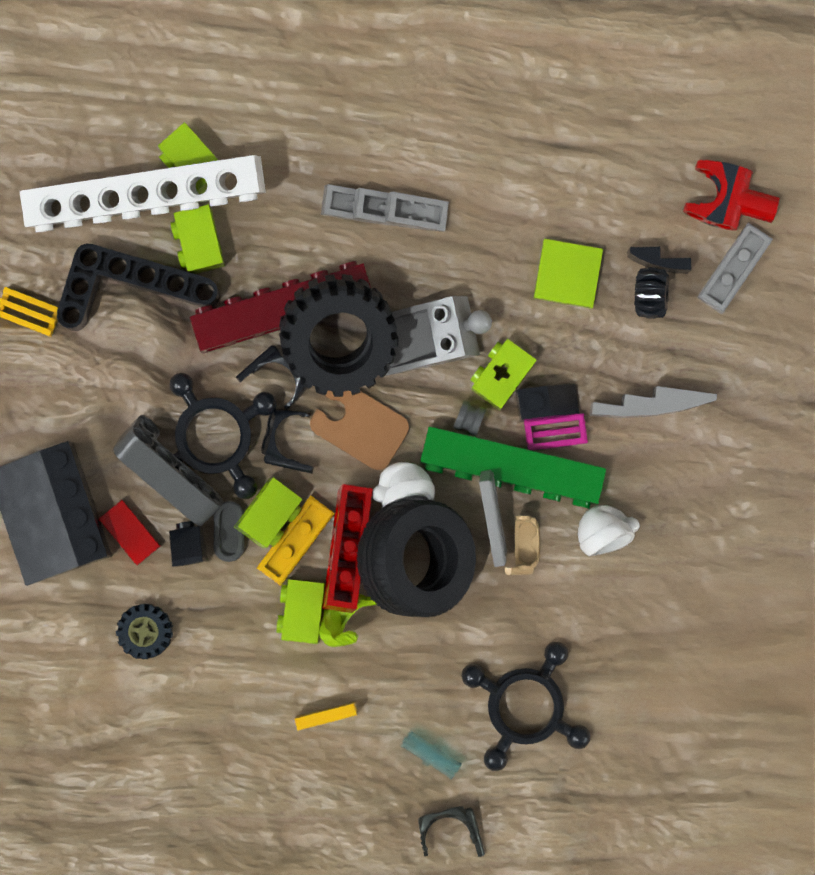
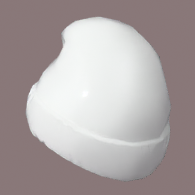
(403, 482)
(605, 530)

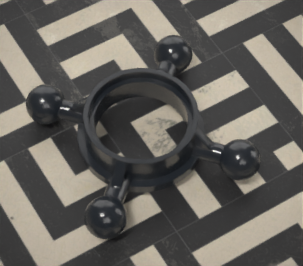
(263, 404)
(555, 655)

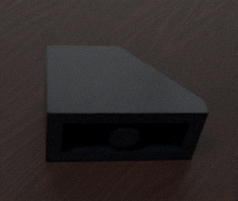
(547, 402)
(187, 545)

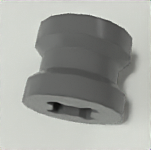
(469, 418)

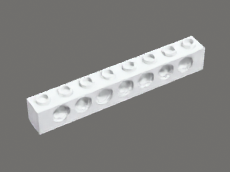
(37, 202)

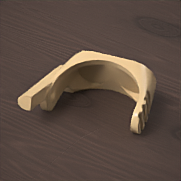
(526, 546)

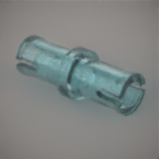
(430, 754)

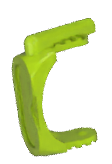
(334, 623)

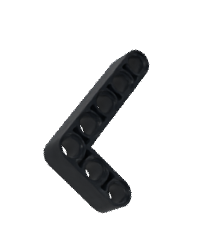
(129, 277)

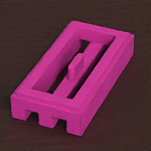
(552, 420)

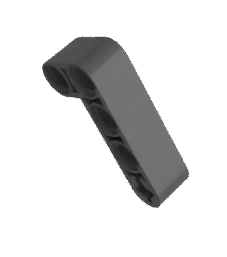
(165, 472)

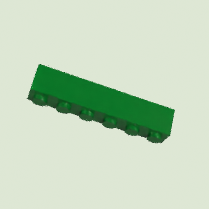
(513, 466)

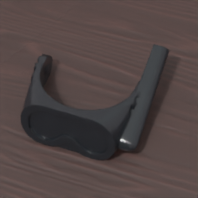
(271, 355)
(269, 448)

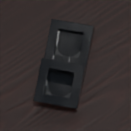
(652, 258)

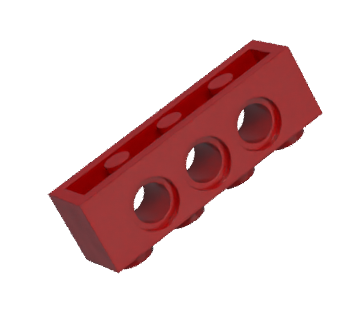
(342, 575)

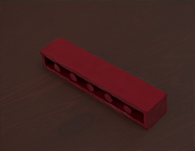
(257, 315)

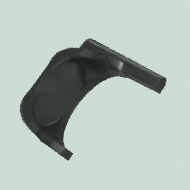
(464, 815)

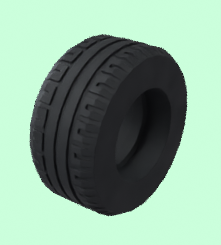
(450, 564)

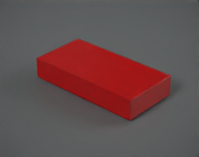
(129, 532)

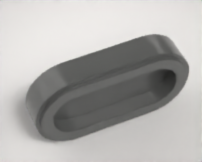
(228, 541)

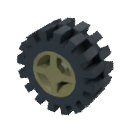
(134, 629)

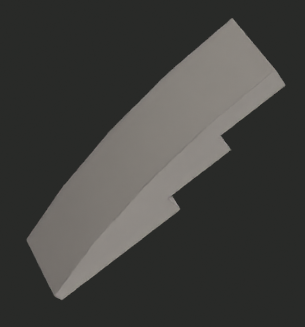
(384, 208)
(663, 401)

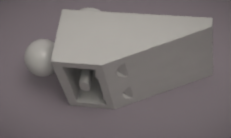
(437, 333)

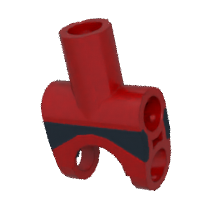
(732, 197)

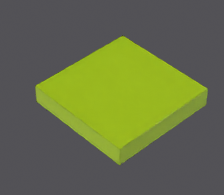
(568, 273)

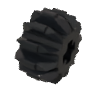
(651, 293)

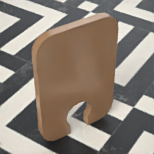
(365, 432)

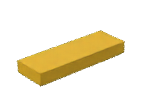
(296, 540)

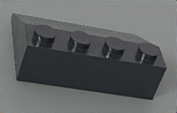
(50, 514)

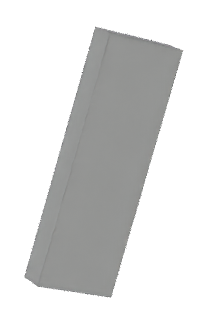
(734, 268)
(493, 518)

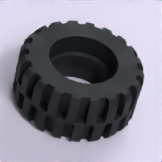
(344, 372)

